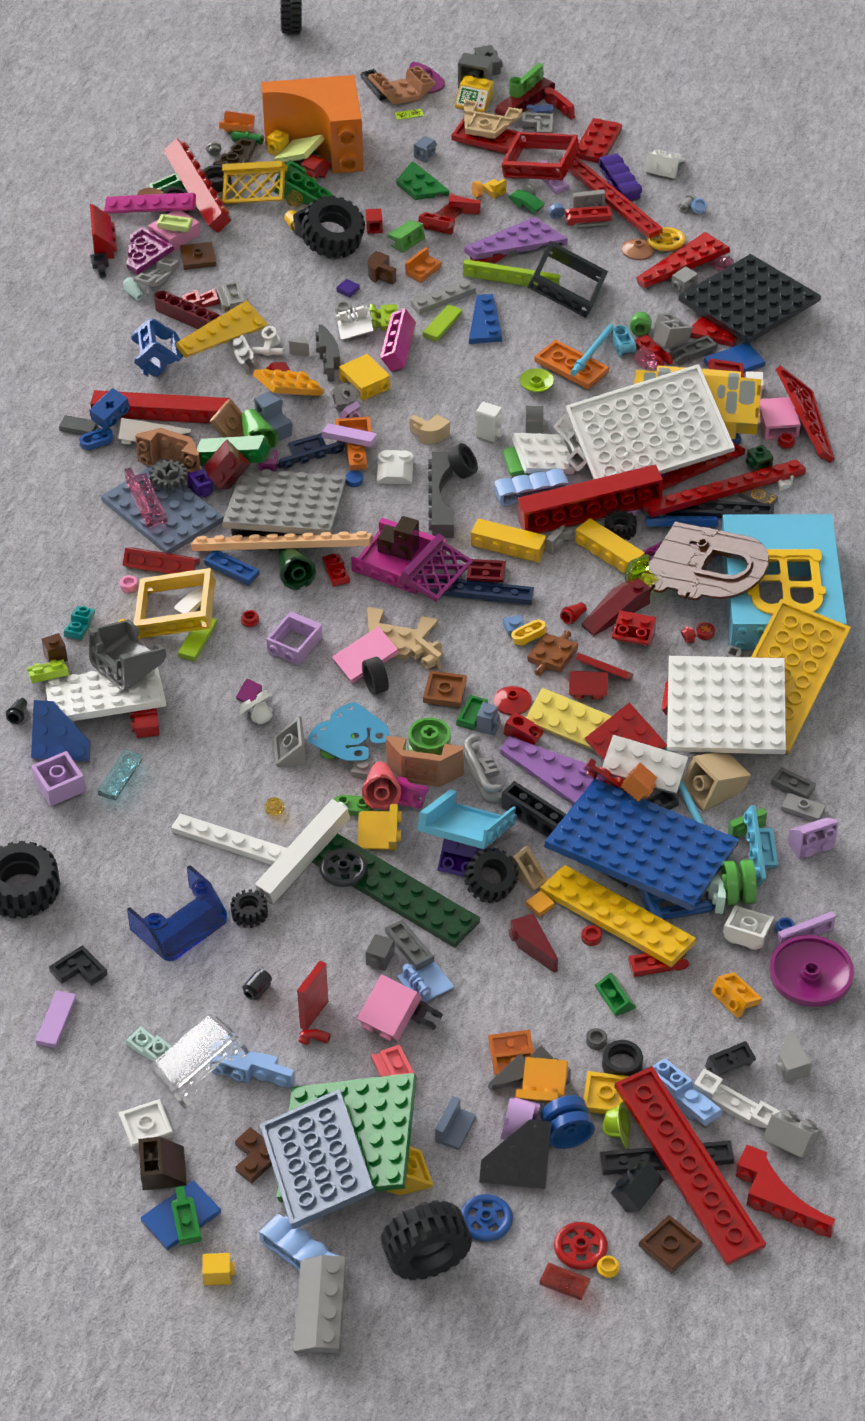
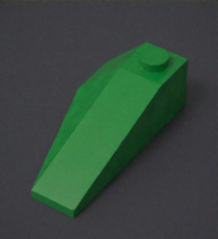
(299, 181)

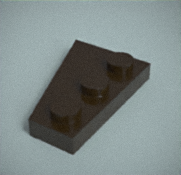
(239, 153)

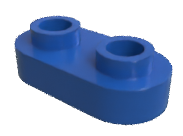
(96, 439)

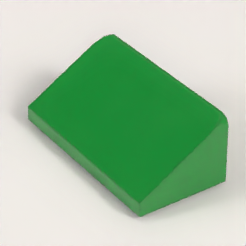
(615, 995)

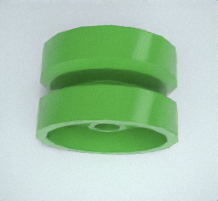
(429, 736)
(739, 882)

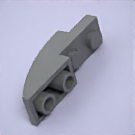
(328, 350)

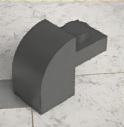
(534, 419)

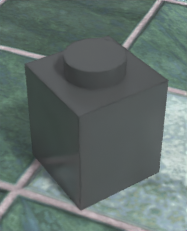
(380, 952)

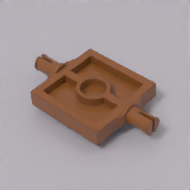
(552, 652)

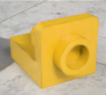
(495, 188)

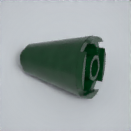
(295, 568)

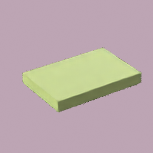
(300, 148)

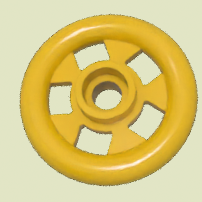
(667, 240)

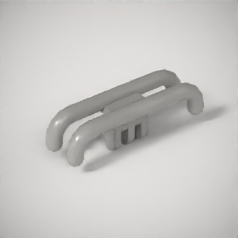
(482, 770)

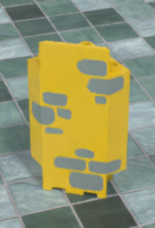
(735, 396)

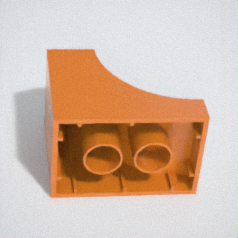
(318, 108)

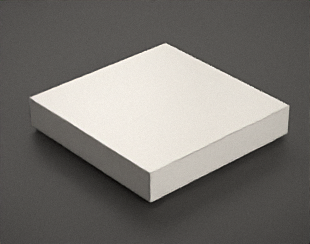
(145, 1122)

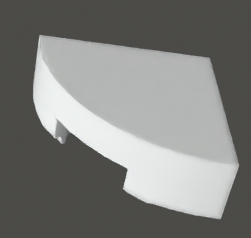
(782, 485)

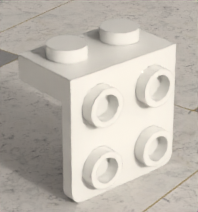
(663, 164)

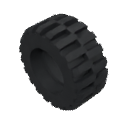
(328, 242)
(34, 895)
(426, 1240)

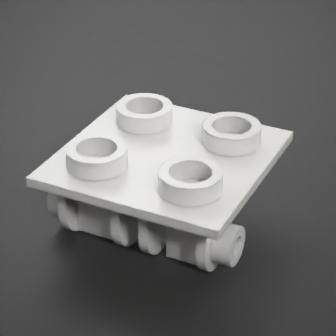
(355, 323)

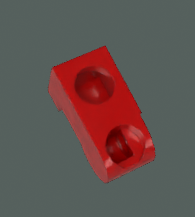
(522, 729)

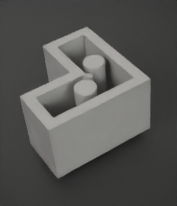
(671, 331)

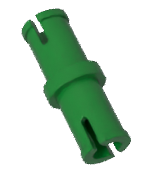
(247, 135)

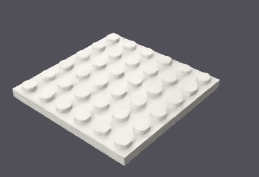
(726, 705)

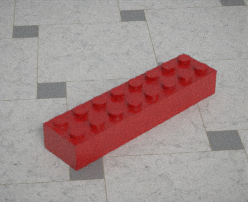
(589, 499)

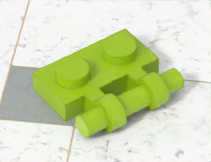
(385, 314)
(47, 671)

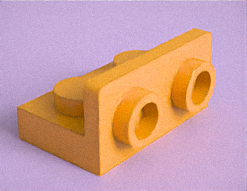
(735, 993)

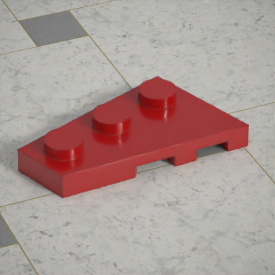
(602, 774)

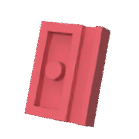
(391, 1062)

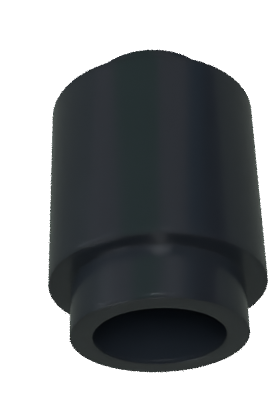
(257, 984)

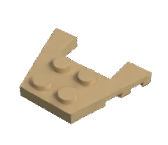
(487, 124)
(401, 637)

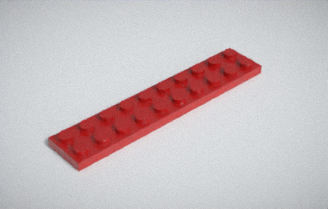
(690, 1166)

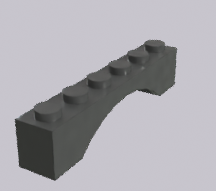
(441, 515)

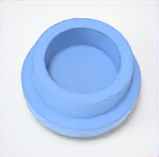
(698, 205)

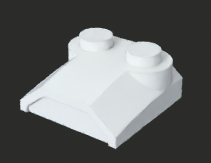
(395, 467)
(747, 927)

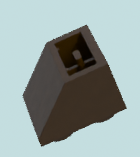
(161, 1163)

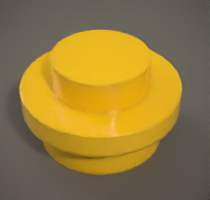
(608, 1267)

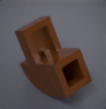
(380, 268)

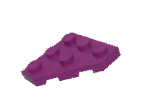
(146, 250)

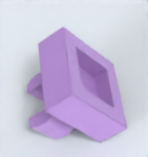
(350, 411)

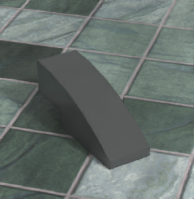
(514, 1071)

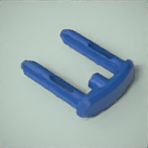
(651, 901)

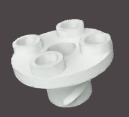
(258, 708)

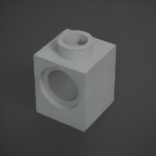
(684, 280)

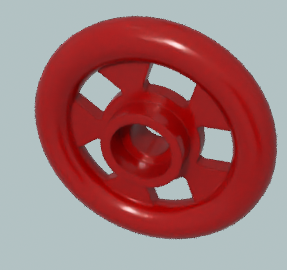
(580, 1229)

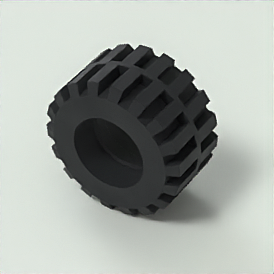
(291, 16)
(497, 861)

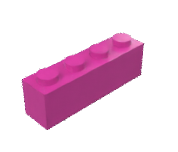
(398, 340)

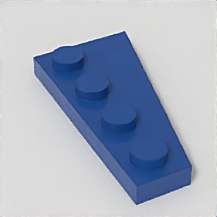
(485, 321)

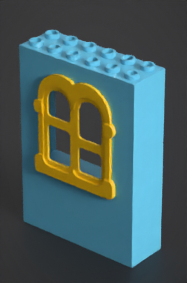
(795, 548)

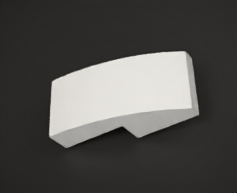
(190, 602)

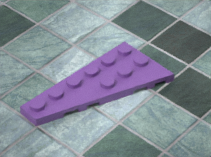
(520, 237)
(555, 771)

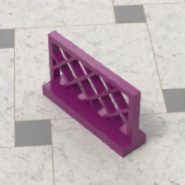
(424, 561)

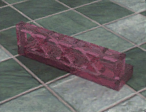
(142, 501)

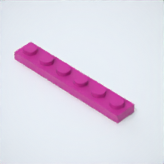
(150, 203)

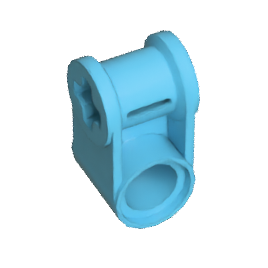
(623, 341)

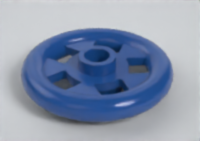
(484, 1234)

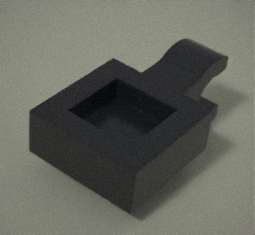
(99, 261)

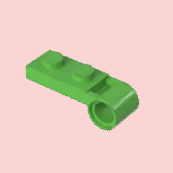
(519, 86)

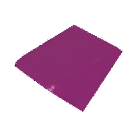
(248, 691)

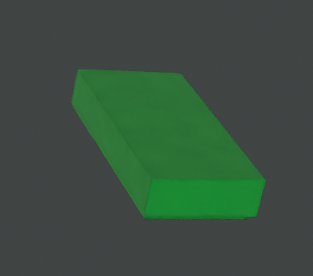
(469, 713)

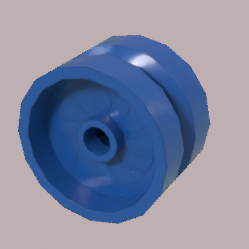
(569, 1121)

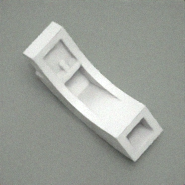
(566, 430)

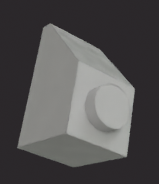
(792, 1059)

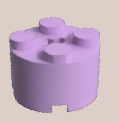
(517, 1114)

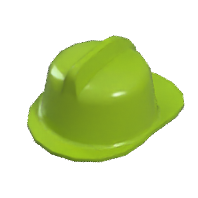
(618, 1123)

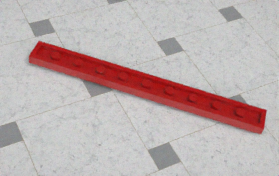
(615, 199)
(723, 488)

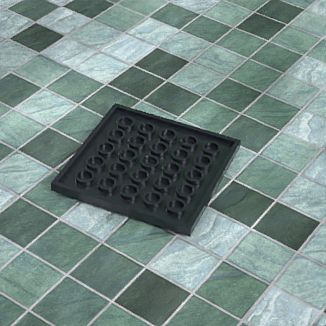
(749, 298)

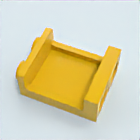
(365, 376)

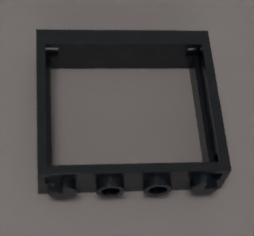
(560, 294)

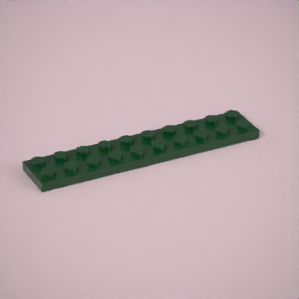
(407, 896)

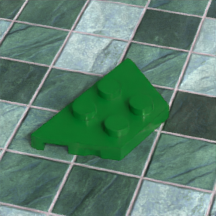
(419, 183)

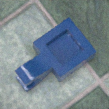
(541, 108)

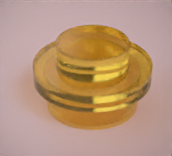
(274, 806)

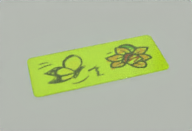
(409, 114)

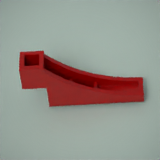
(775, 1198)

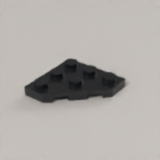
(520, 1157)

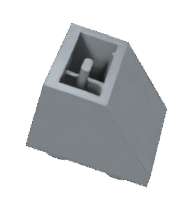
(792, 1132)

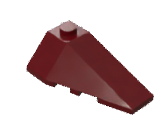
(627, 597)

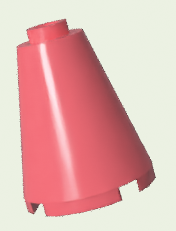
(381, 787)

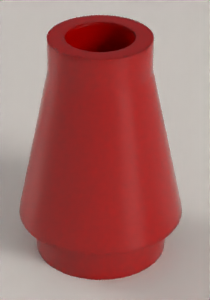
(570, 614)

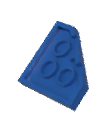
(56, 733)

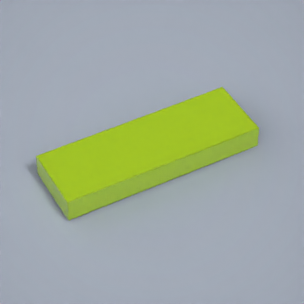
(442, 323)
(195, 642)

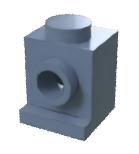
(424, 148)
(488, 719)

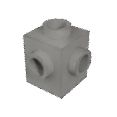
(339, 398)

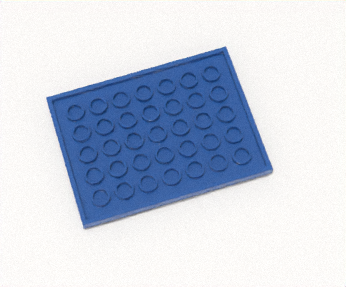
(642, 844)

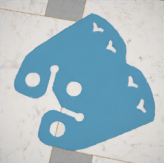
(340, 728)

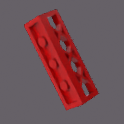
(158, 561)

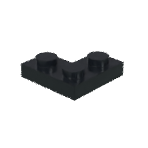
(80, 962)

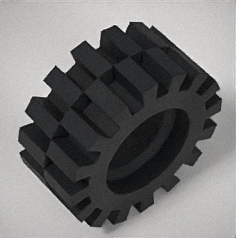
(622, 518)
(249, 917)

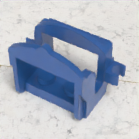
(150, 349)

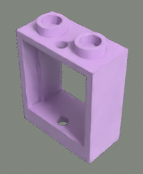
(300, 625)

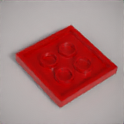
(626, 724)

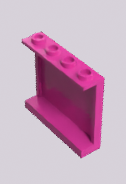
(388, 567)

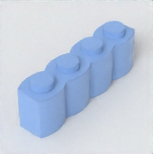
(510, 490)
(291, 1243)

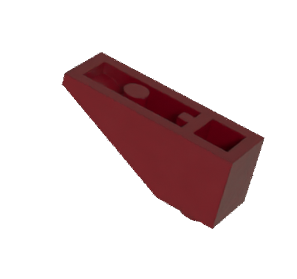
(533, 941)

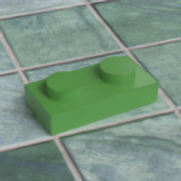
(738, 828)

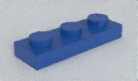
(231, 567)

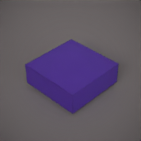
(348, 288)

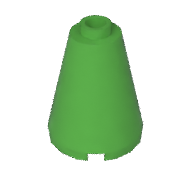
(255, 425)

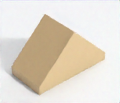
(529, 869)

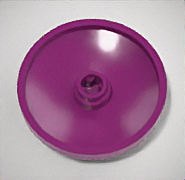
(811, 970)

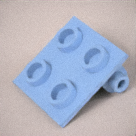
(427, 981)

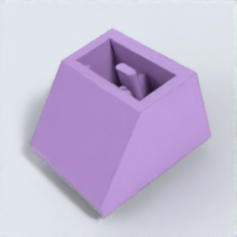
(813, 837)

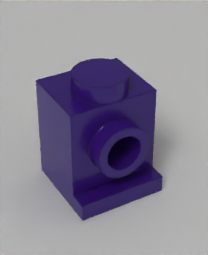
(202, 487)

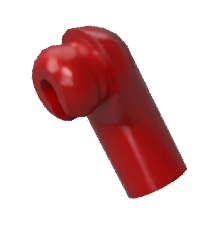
(306, 1035)

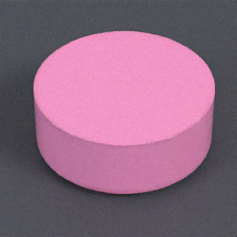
(128, 584)

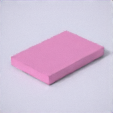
(368, 646)

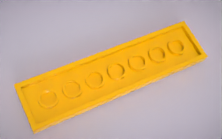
(618, 915)

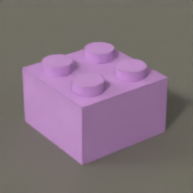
(58, 778)

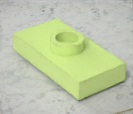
(174, 223)

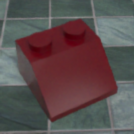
(226, 465)

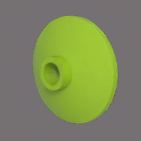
(536, 380)

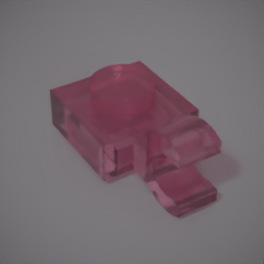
(646, 358)

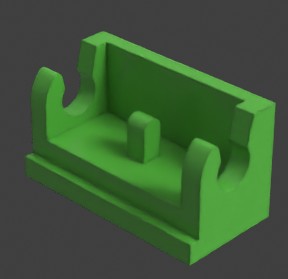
(407, 235)

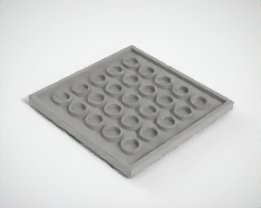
(285, 502)

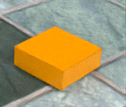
(540, 904)

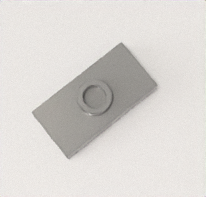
(803, 807)

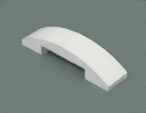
(732, 1101)

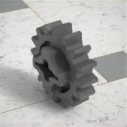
(168, 475)

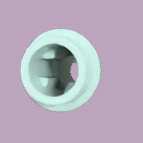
(133, 289)

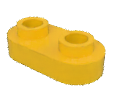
(528, 632)

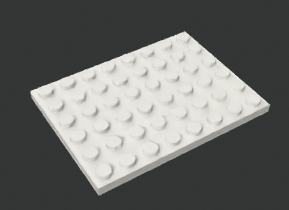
(651, 423)

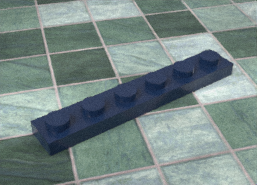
(488, 591)

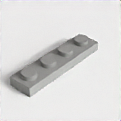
(443, 296)

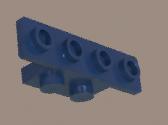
(309, 448)

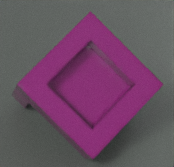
(271, 464)

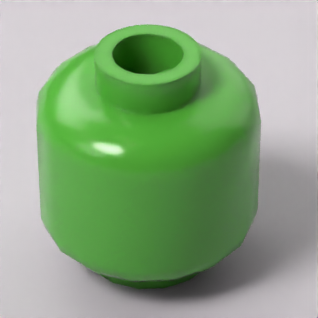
(640, 324)

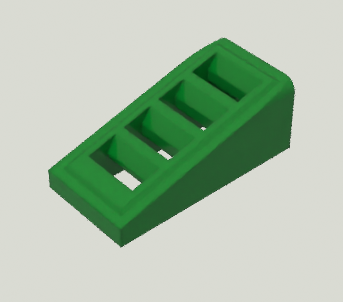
(169, 181)

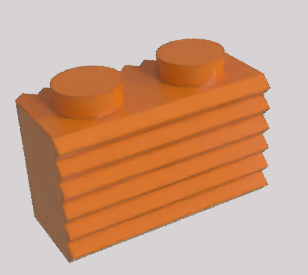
(639, 782)

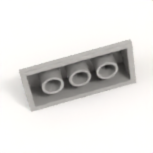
(320, 1304)

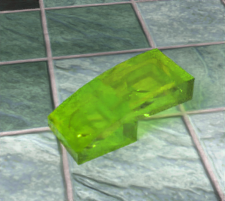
(637, 567)

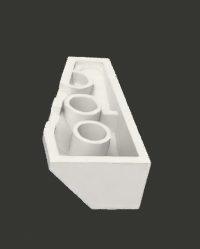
(129, 428)

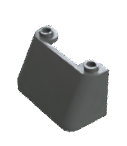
(120, 655)

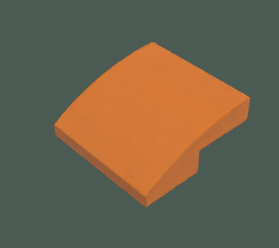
(507, 1046)

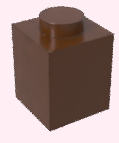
(54, 648)

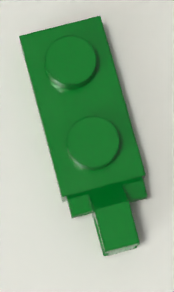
(185, 1218)

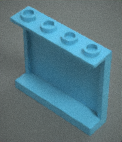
(464, 823)

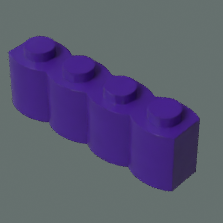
(620, 176)

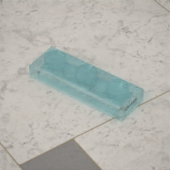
(120, 775)

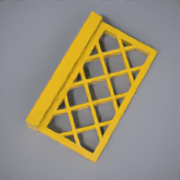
(256, 169)

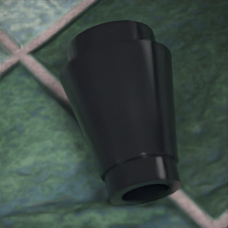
(16, 711)

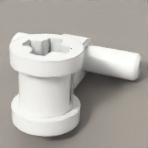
(271, 341)

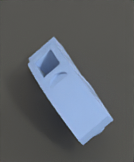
(256, 1065)
(687, 1097)

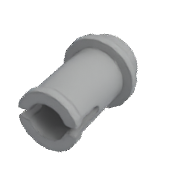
(686, 204)

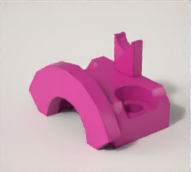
(411, 793)

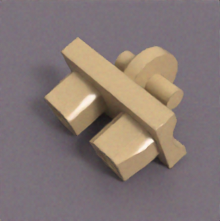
(429, 651)

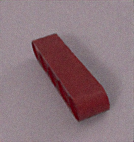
(531, 97)
(183, 310)

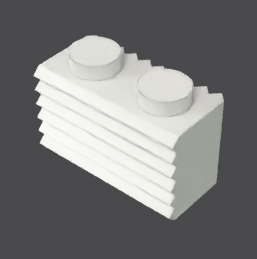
(489, 422)

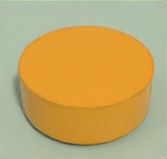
(477, 189)

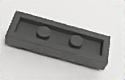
(409, 944)

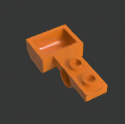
(356, 453)

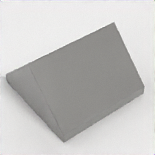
(290, 745)

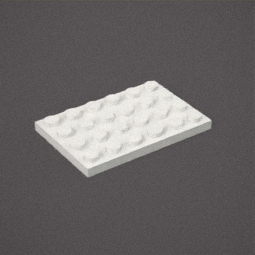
(96, 696)

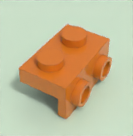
(237, 121)

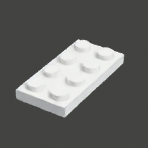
(626, 754)

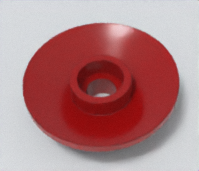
(512, 699)

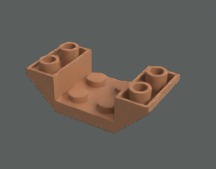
(405, 90)
(167, 445)
(425, 767)

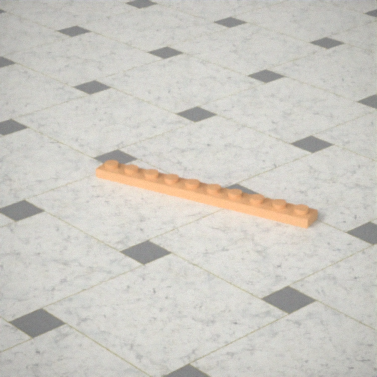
(274, 541)

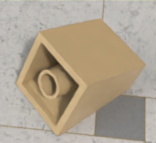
(715, 779)

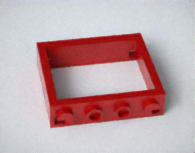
(537, 170)

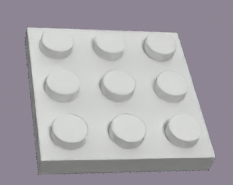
(542, 452)

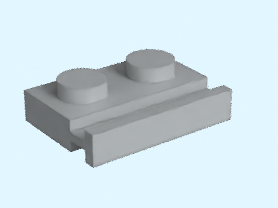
(230, 294)

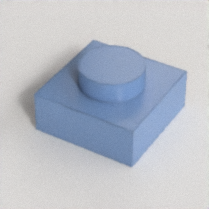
(512, 623)

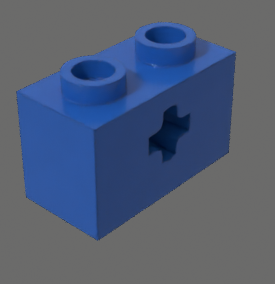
(109, 409)

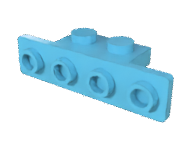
(762, 845)

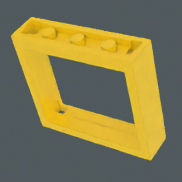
(180, 622)

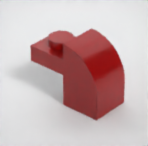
(316, 166)

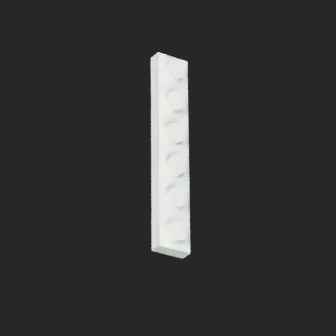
(227, 839)

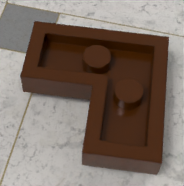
(258, 1157)

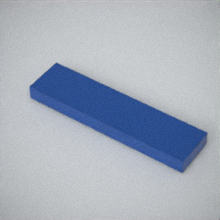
(668, 521)

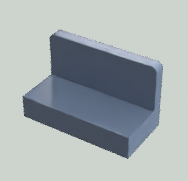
(454, 1125)

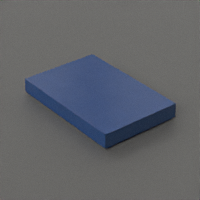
(743, 354)
(161, 1219)

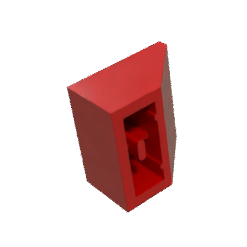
(634, 628)

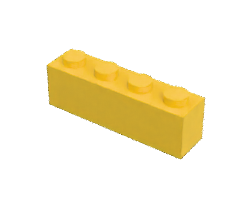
(508, 540)
(606, 545)

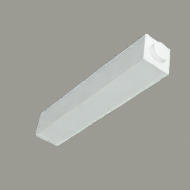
(303, 850)

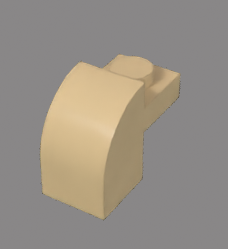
(430, 431)

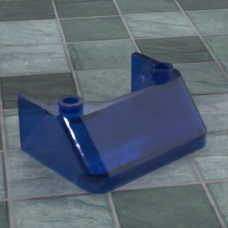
(187, 926)

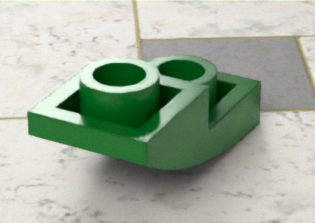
(524, 198)

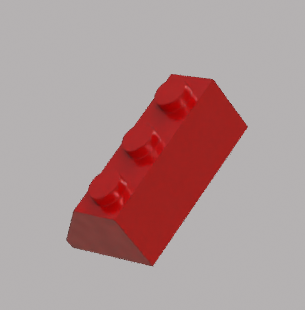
(102, 232)

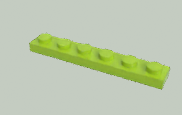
(503, 273)

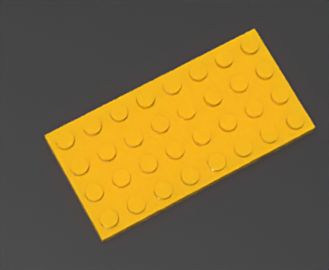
(809, 652)

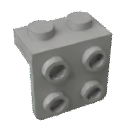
(589, 199)

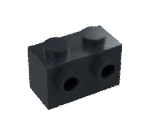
(636, 1186)

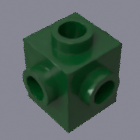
(759, 458)

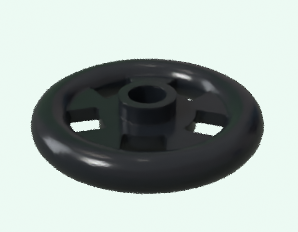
(342, 853)

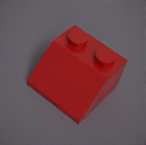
(588, 683)

